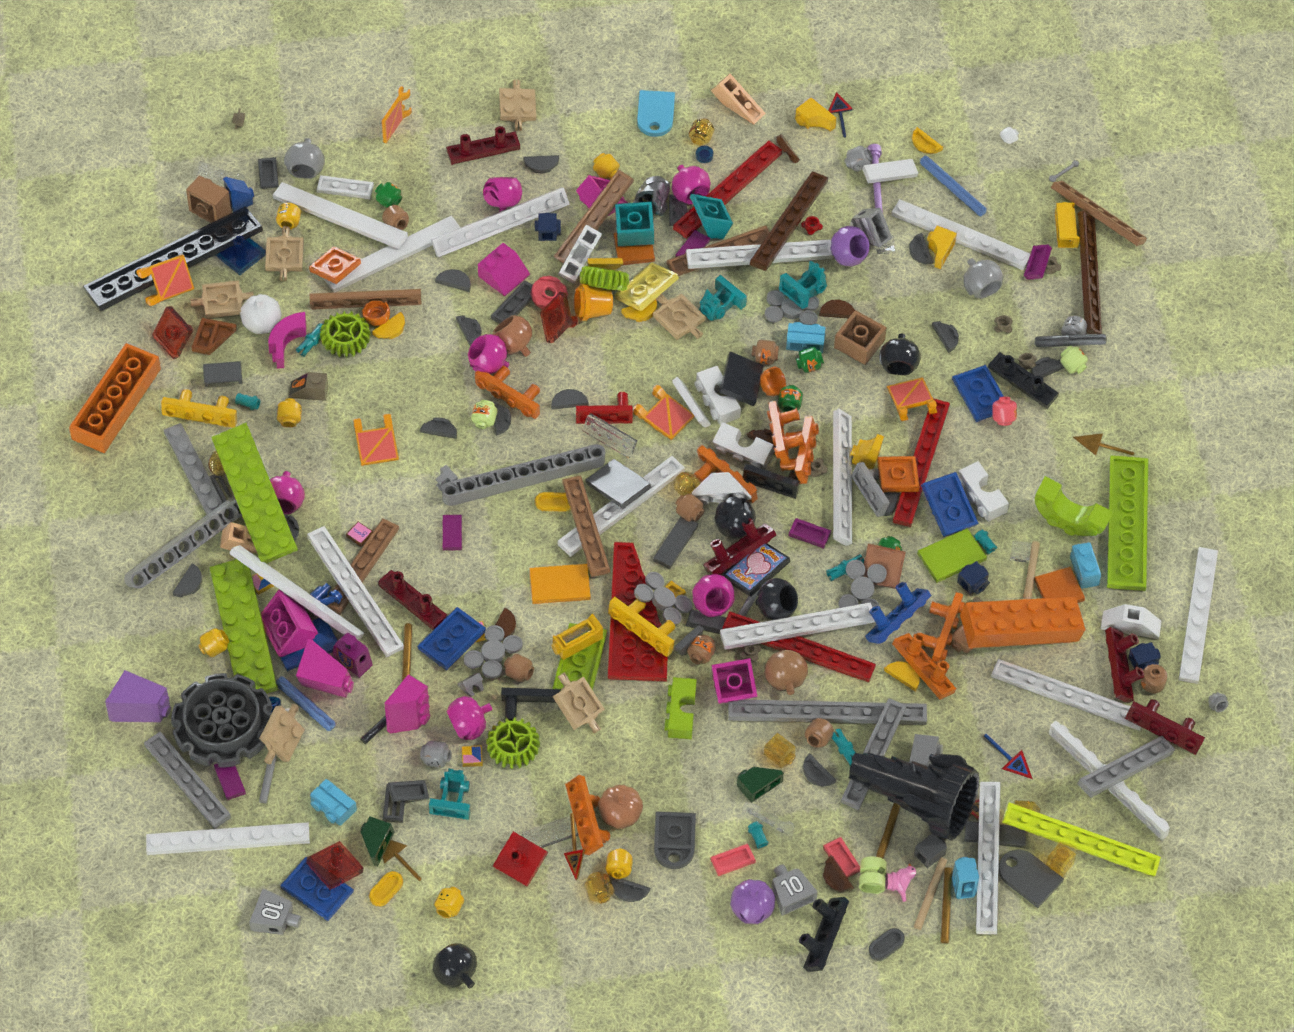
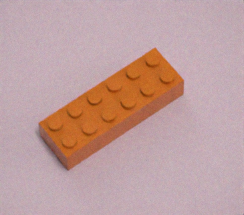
(115, 398)
(1022, 622)

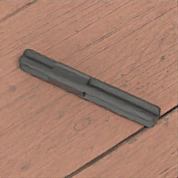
(1070, 340)

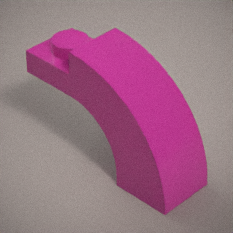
(284, 332)

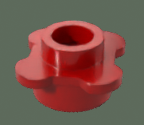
(812, 220)

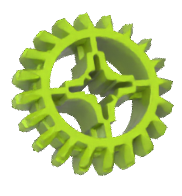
(604, 278)
(346, 328)
(499, 749)

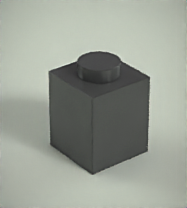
(930, 850)

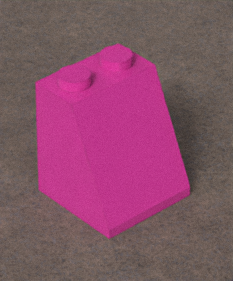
(323, 672)

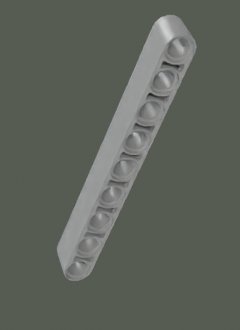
(530, 469)
(189, 541)

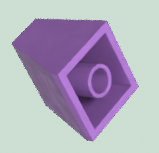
(137, 700)

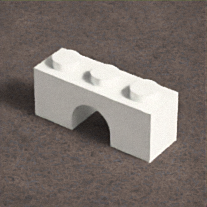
(579, 254)
(722, 407)
(757, 454)
(988, 503)

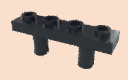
(1023, 380)
(823, 942)

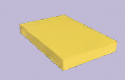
(647, 286)

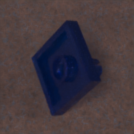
(242, 254)

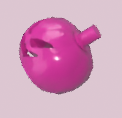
(689, 179)
(502, 192)
(487, 354)
(289, 492)
(713, 595)
(468, 717)

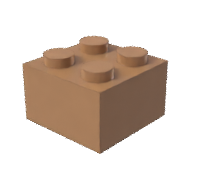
(208, 199)
(860, 337)

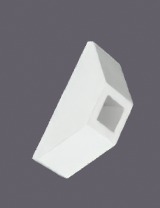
(719, 487)
(1132, 620)

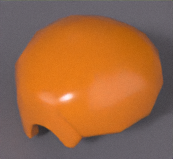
(376, 313)
(772, 381)

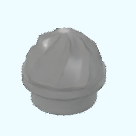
(1218, 702)

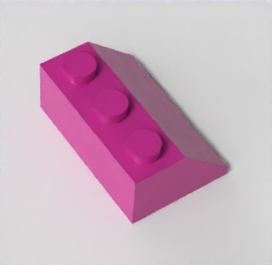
(287, 624)
(407, 706)

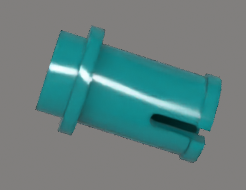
(247, 401)
(983, 538)
(758, 835)

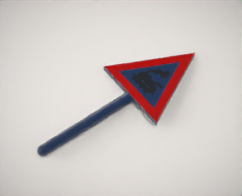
(838, 106)

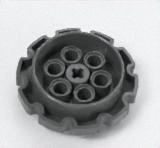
(221, 720)

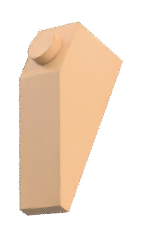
(735, 97)
(236, 535)

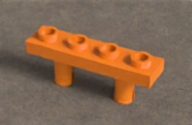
(512, 397)
(783, 443)
(802, 462)
(713, 464)
(950, 614)
(923, 665)
(582, 808)

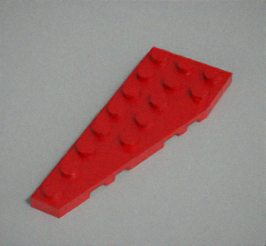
(628, 654)

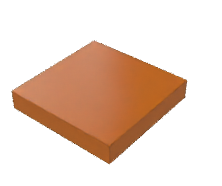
(634, 254)
(335, 265)
(898, 474)
(1059, 584)

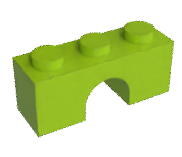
(679, 722)

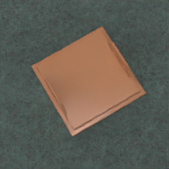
(887, 557)

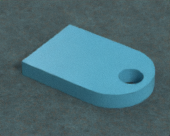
(655, 109)

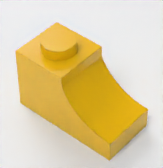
(814, 115)
(941, 243)
(867, 451)

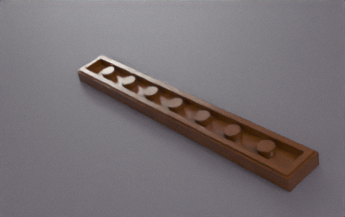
(788, 221)
(1089, 273)

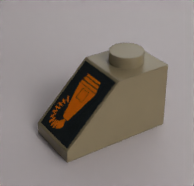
(309, 386)

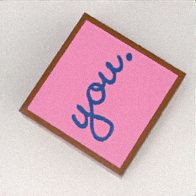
(359, 534)

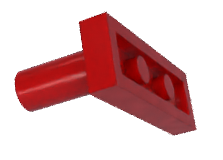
(612, 414)

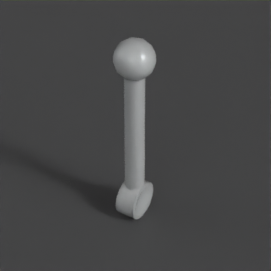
(1052, 178)

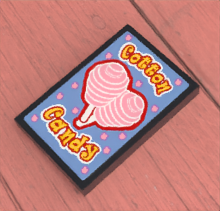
(756, 569)

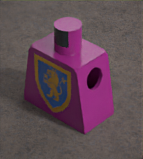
(349, 652)

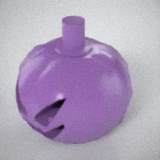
(849, 246)
(752, 901)

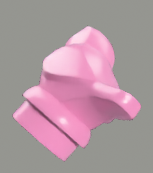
(900, 880)

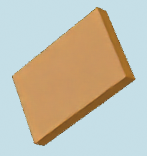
(559, 583)

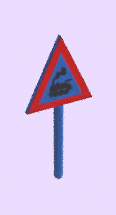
(1016, 764)

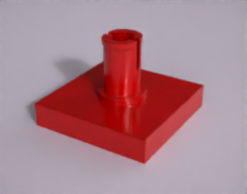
(520, 859)

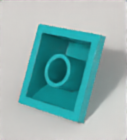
(712, 215)

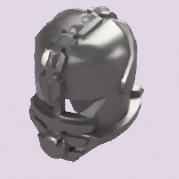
(659, 189)

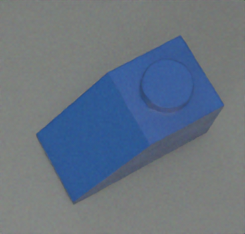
(239, 193)

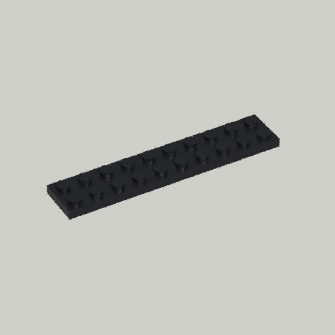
(195, 247)

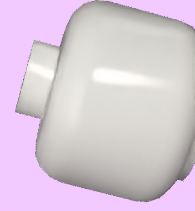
(1009, 135)

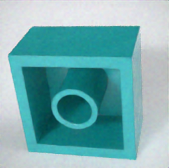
(634, 224)

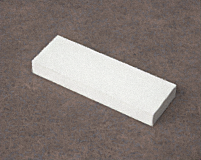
(890, 171)
(345, 187)
(690, 401)

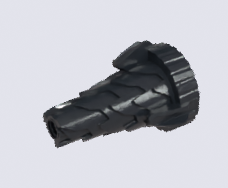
(937, 793)

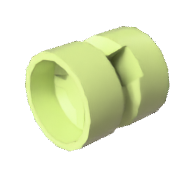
(872, 875)

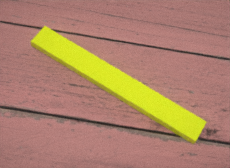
(1081, 839)

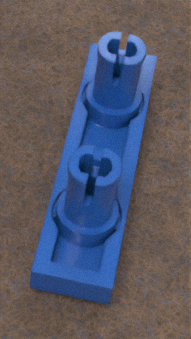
(887, 624)

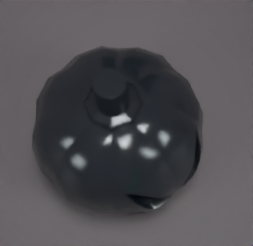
(900, 355)
(731, 515)
(777, 599)
(455, 965)

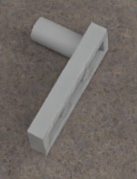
(866, 482)

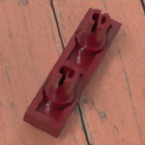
(485, 147)
(747, 545)
(411, 599)
(1120, 673)
(1173, 732)

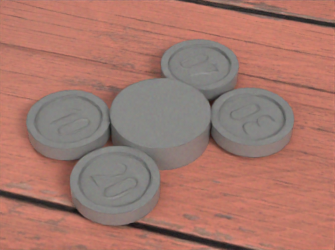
(790, 309)
(862, 587)
(663, 598)
(493, 651)

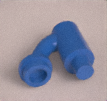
(320, 594)

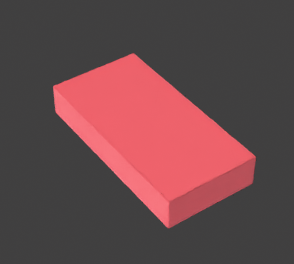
(843, 856)
(733, 859)

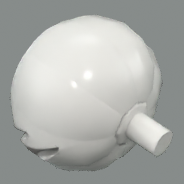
(260, 314)

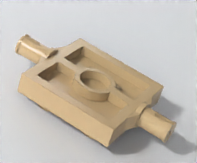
(517, 104)
(284, 253)
(221, 299)
(679, 316)
(578, 703)
(281, 734)

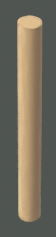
(1031, 570)
(930, 893)

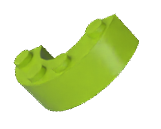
(1068, 515)

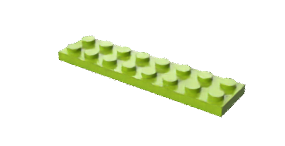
(254, 493)
(1128, 523)
(243, 624)

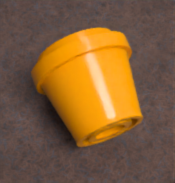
(592, 302)

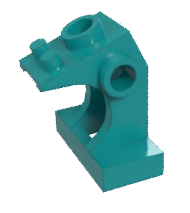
(810, 285)
(727, 294)
(455, 782)

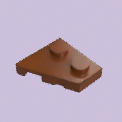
(212, 335)

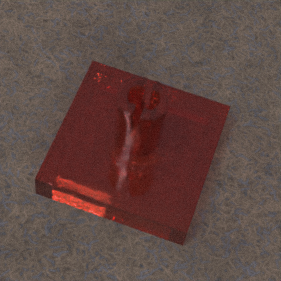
(557, 317)
(172, 332)
(334, 865)

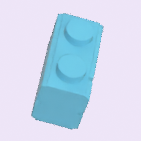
(805, 336)
(1085, 565)
(332, 802)
(965, 878)

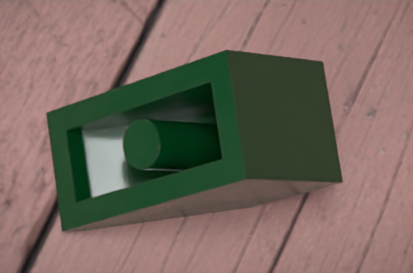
(758, 781)
(377, 837)

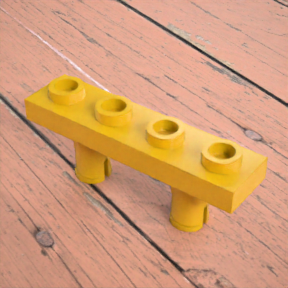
(200, 412)
(645, 630)

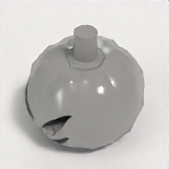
(304, 158)
(982, 278)

